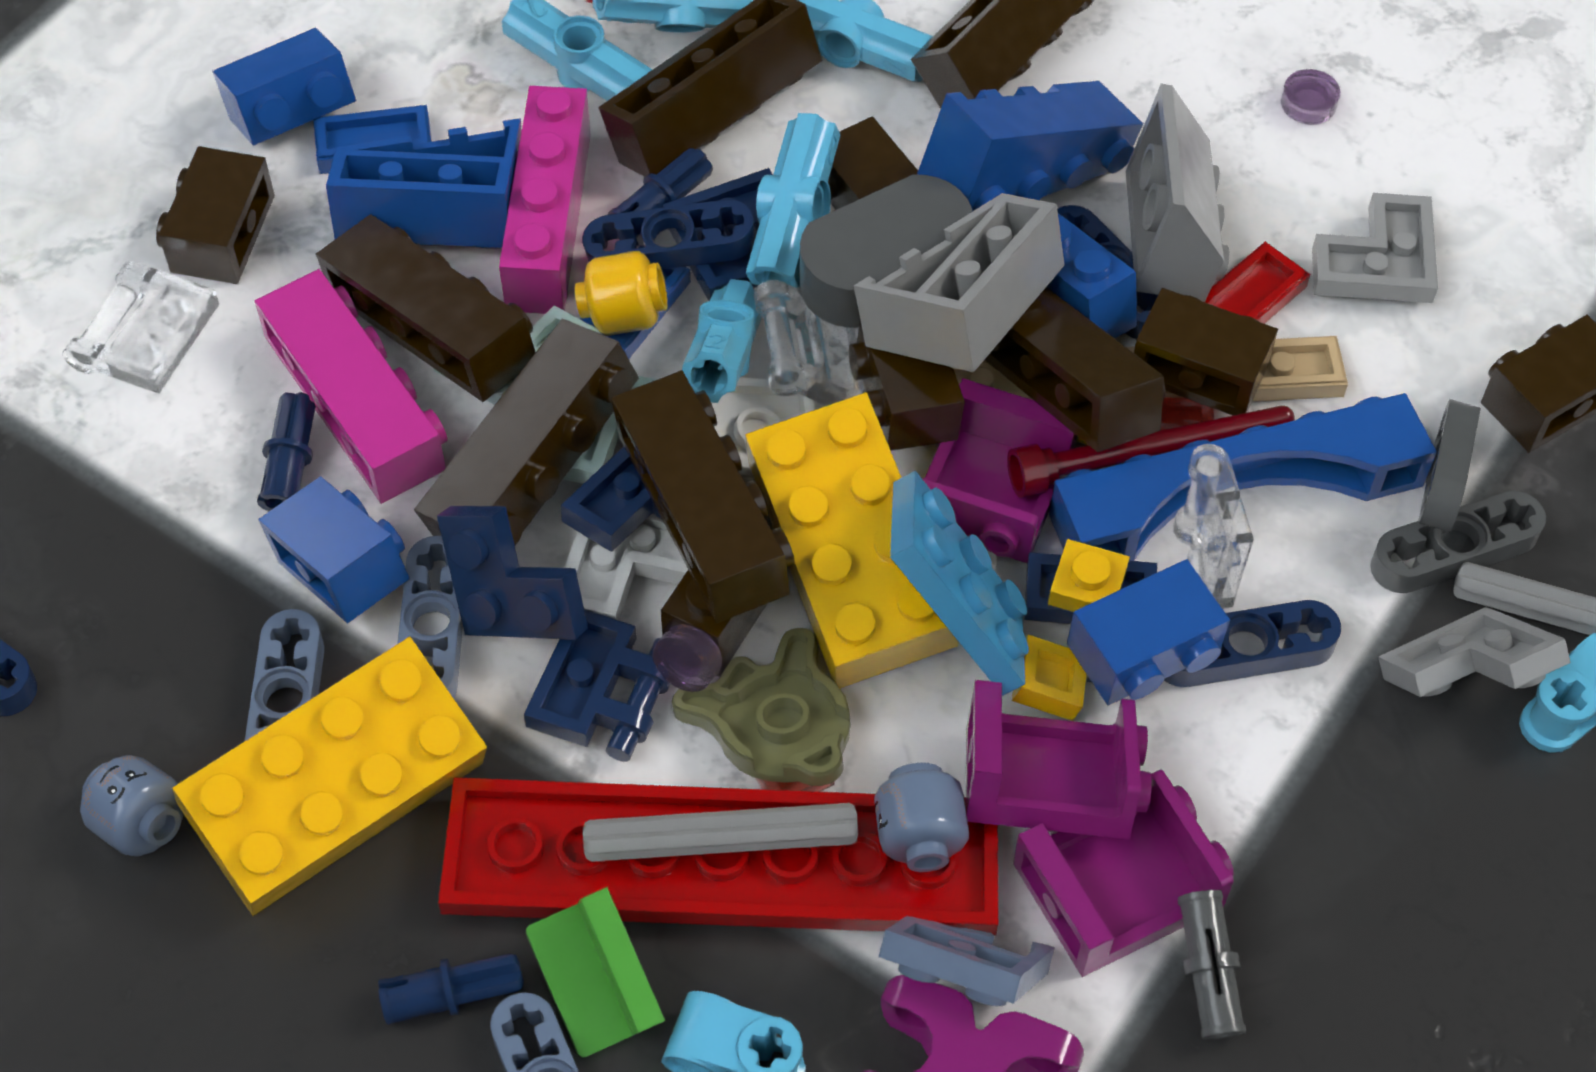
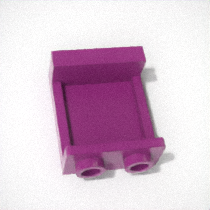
(976, 474)
(1054, 769)
(1117, 892)

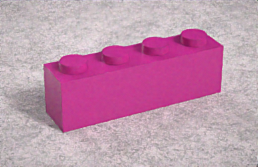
(545, 199)
(352, 384)

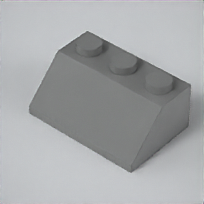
(1175, 203)

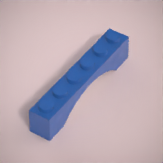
(1354, 450)

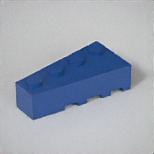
(1029, 140)

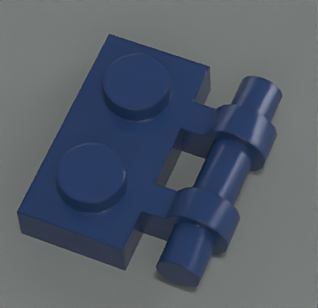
(579, 684)

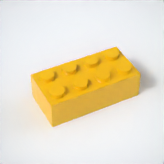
(832, 495)
(330, 775)

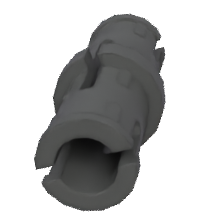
(1219, 1013)

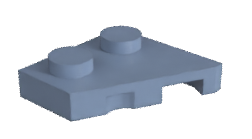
(964, 957)

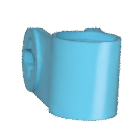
(1563, 702)
(730, 1038)

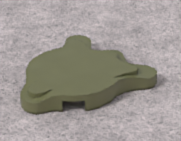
(776, 717)

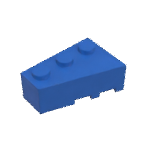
(432, 190)

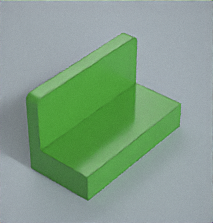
(594, 974)

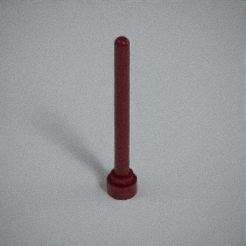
(1035, 469)

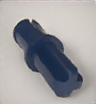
(670, 184)
(287, 450)
(448, 987)

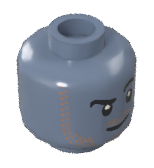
(130, 802)
(921, 816)

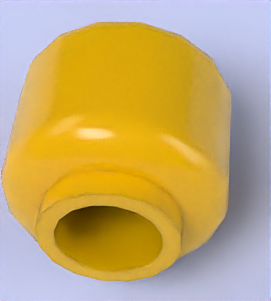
(621, 293)

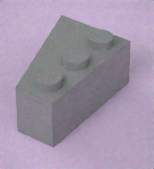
(969, 288)

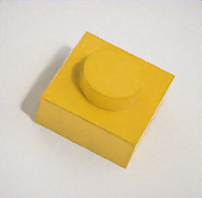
(1086, 575)
(1052, 679)

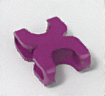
(947, 1031)

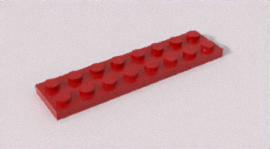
(522, 855)

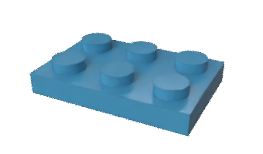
(958, 581)

